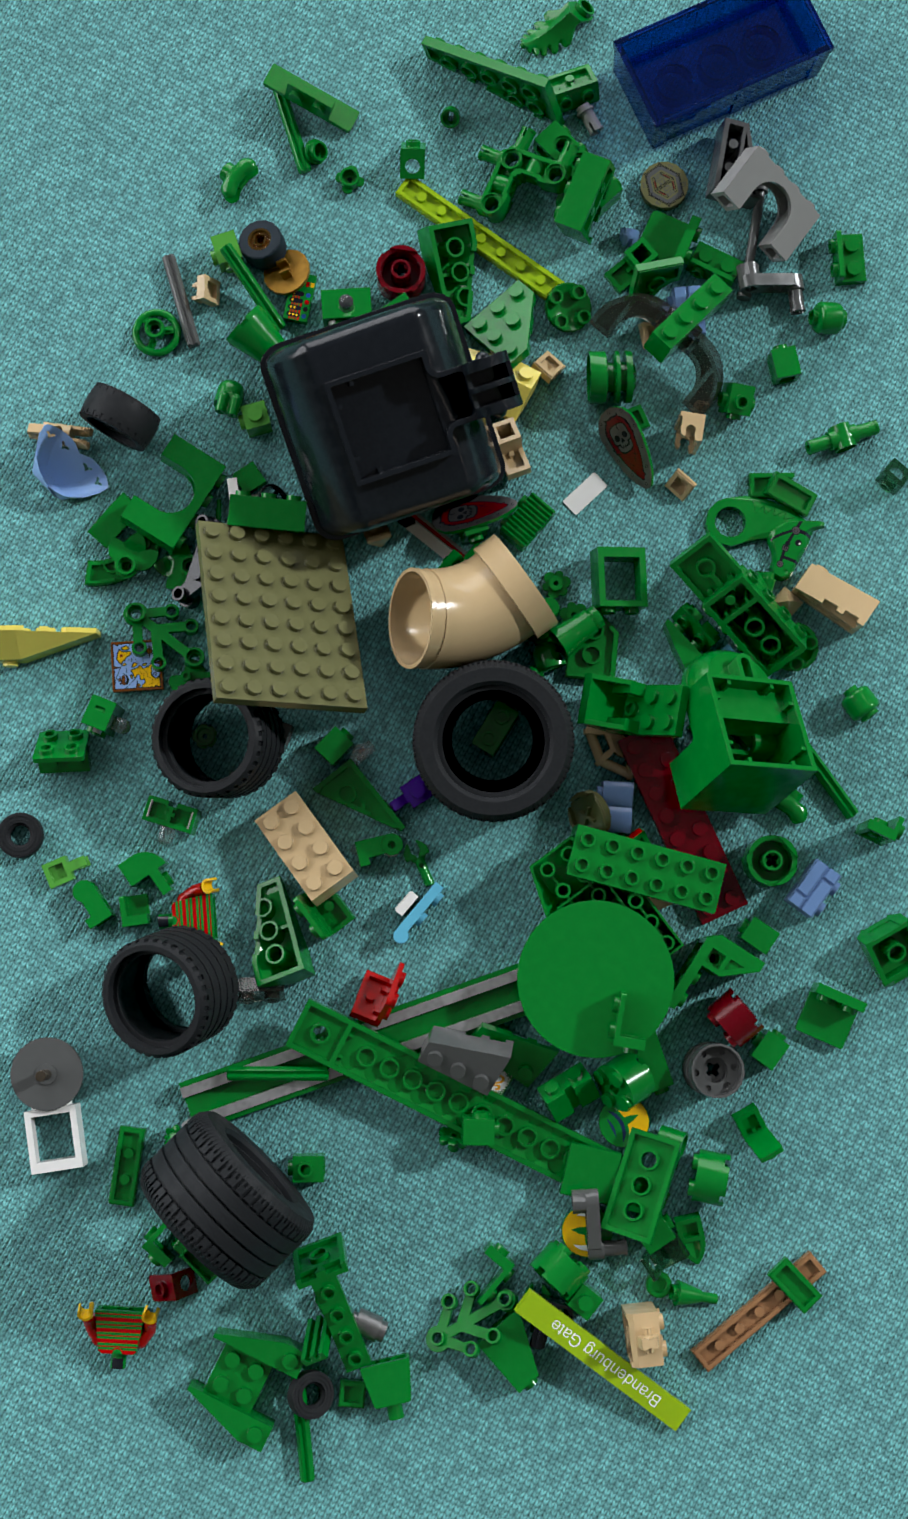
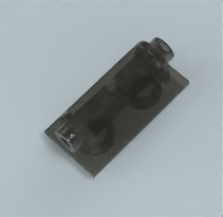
(250, 992)

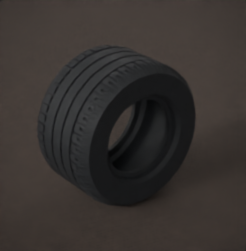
(534, 781)
(226, 1200)

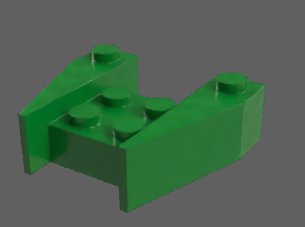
(240, 1378)

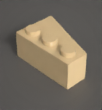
(835, 598)

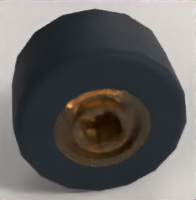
(262, 244)

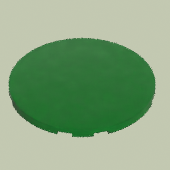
(578, 966)

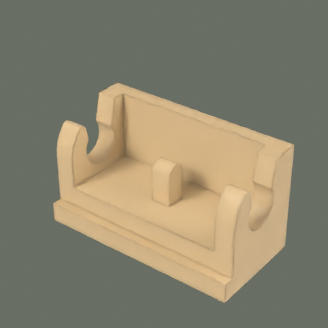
(689, 427)

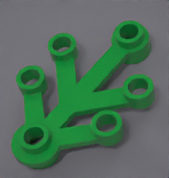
(162, 633)
(467, 1320)

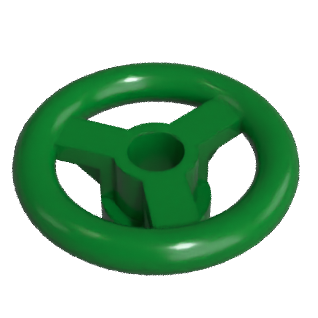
(155, 323)

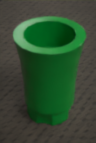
(576, 630)

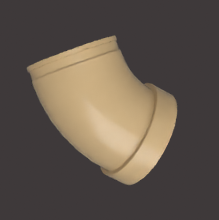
(465, 610)

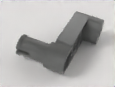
(753, 281)
(587, 1202)

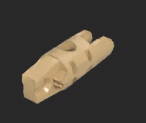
(71, 430)

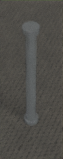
(753, 235)

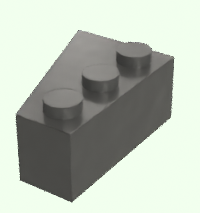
(466, 1058)

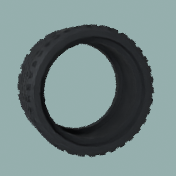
(173, 751)
(133, 1010)

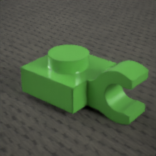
(62, 871)

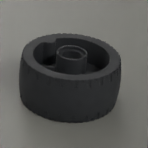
(120, 416)

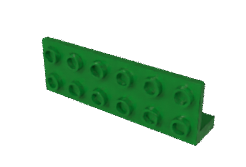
(645, 869)

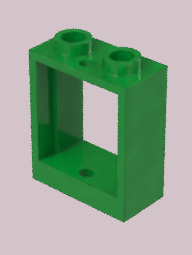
(618, 554)

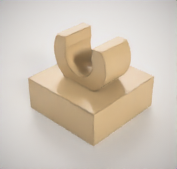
(207, 290)

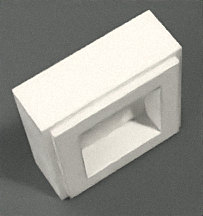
(406, 903)

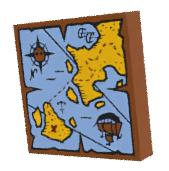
(134, 672)

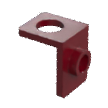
(168, 1287)

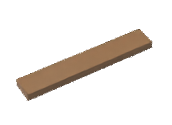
(751, 1316)

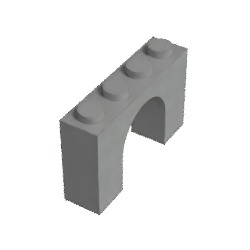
(794, 212)

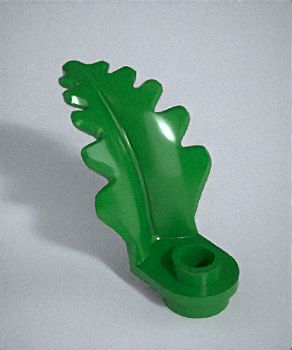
(557, 28)

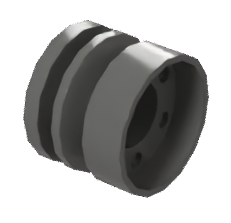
(727, 1069)

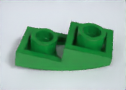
(109, 522)

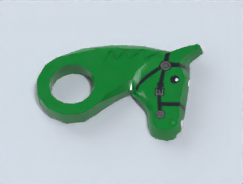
(768, 521)

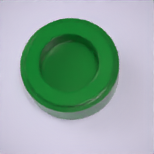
(660, 1287)

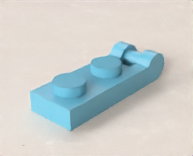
(418, 914)

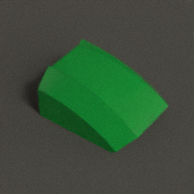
(887, 948)

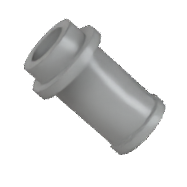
(589, 118)

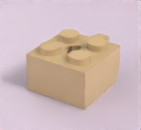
(642, 1334)

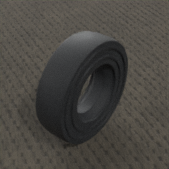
(36, 835)
(324, 1400)

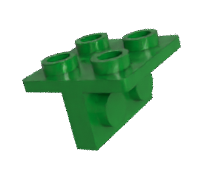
(62, 751)

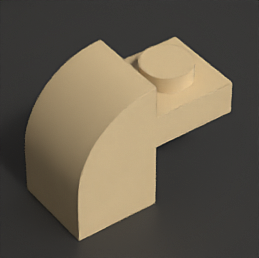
(511, 447)

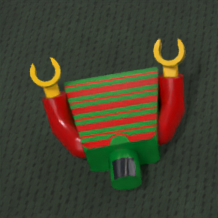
(195, 909)
(119, 1329)

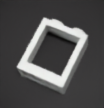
(63, 1163)

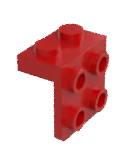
(377, 996)

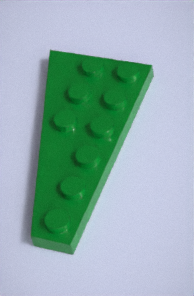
(503, 80)

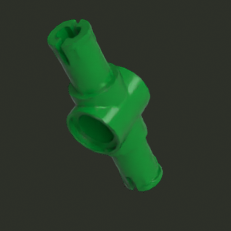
(842, 437)

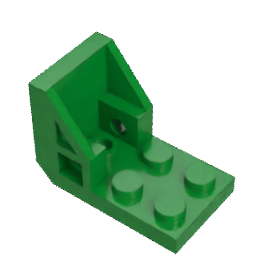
(633, 707)
(728, 960)

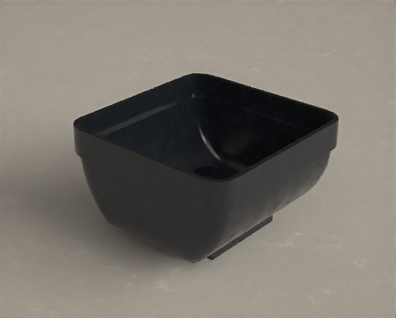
(389, 414)

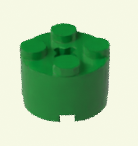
(784, 861)
(624, 1082)
(710, 1177)
(560, 1270)

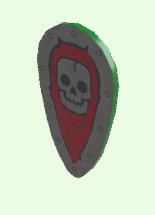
(627, 444)
(472, 513)

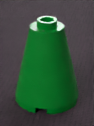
(255, 334)

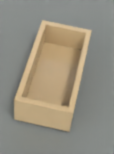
(306, 848)

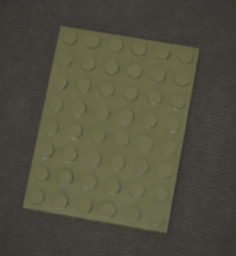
(279, 619)

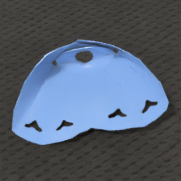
(63, 469)

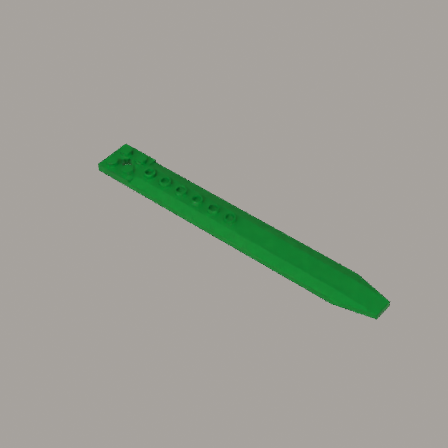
(398, 1074)

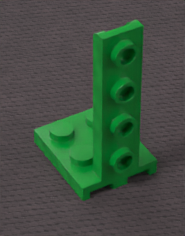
(319, 1267)

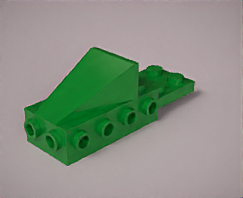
(740, 604)

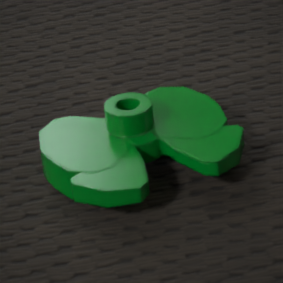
(187, 675)

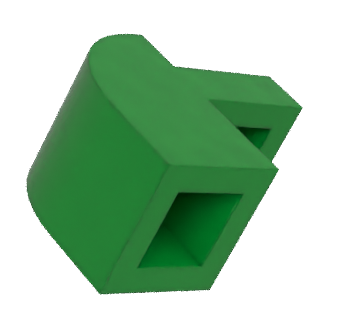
(621, 274)
(146, 865)

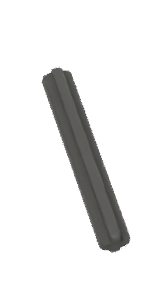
(181, 300)

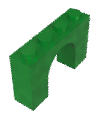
(170, 528)

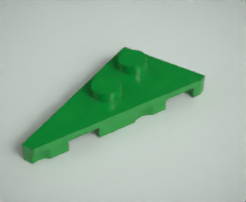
(353, 790)

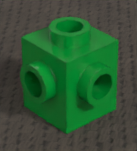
(736, 400)

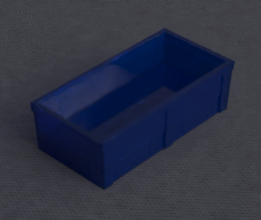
(716, 61)

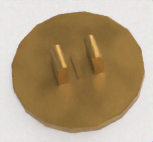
(289, 274)

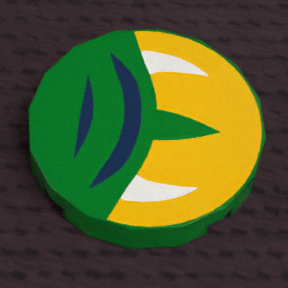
(617, 1124)
(574, 1232)

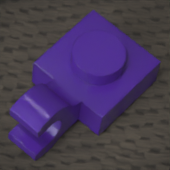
(413, 792)

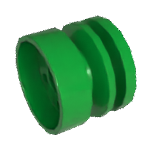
(610, 377)

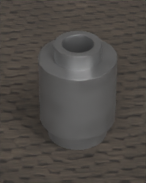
(371, 1325)

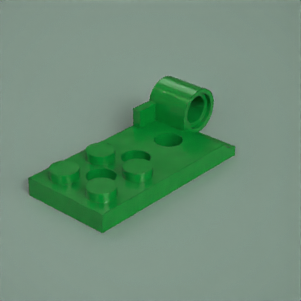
(668, 1149)

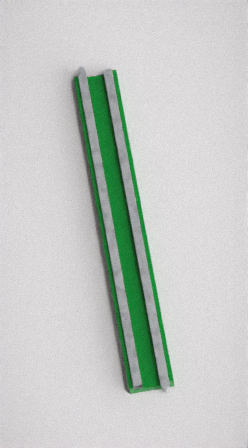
(460, 1007)

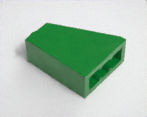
(514, 1353)

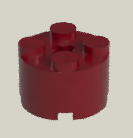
(396, 261)
(734, 1018)

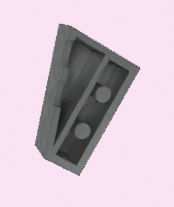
(730, 142)

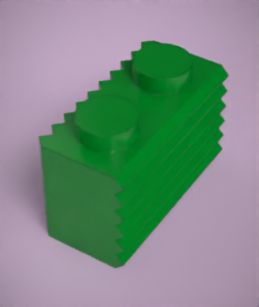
(526, 521)

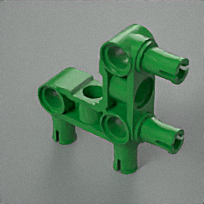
(507, 178)

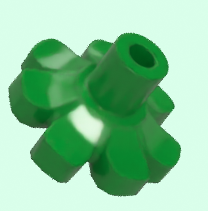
(451, 1138)

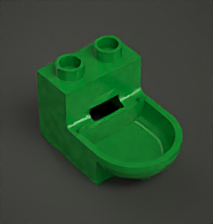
(737, 698)

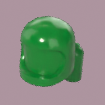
(229, 398)
(546, 658)

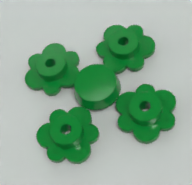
(554, 592)

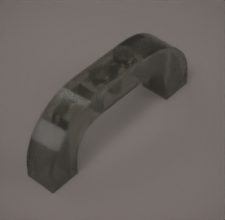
(696, 345)

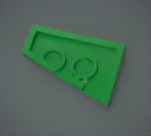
(527, 1055)

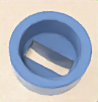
(628, 235)

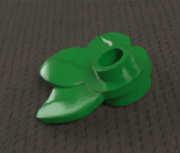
(132, 552)
(175, 566)

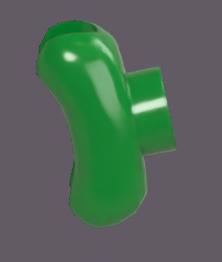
(236, 177)
(792, 807)

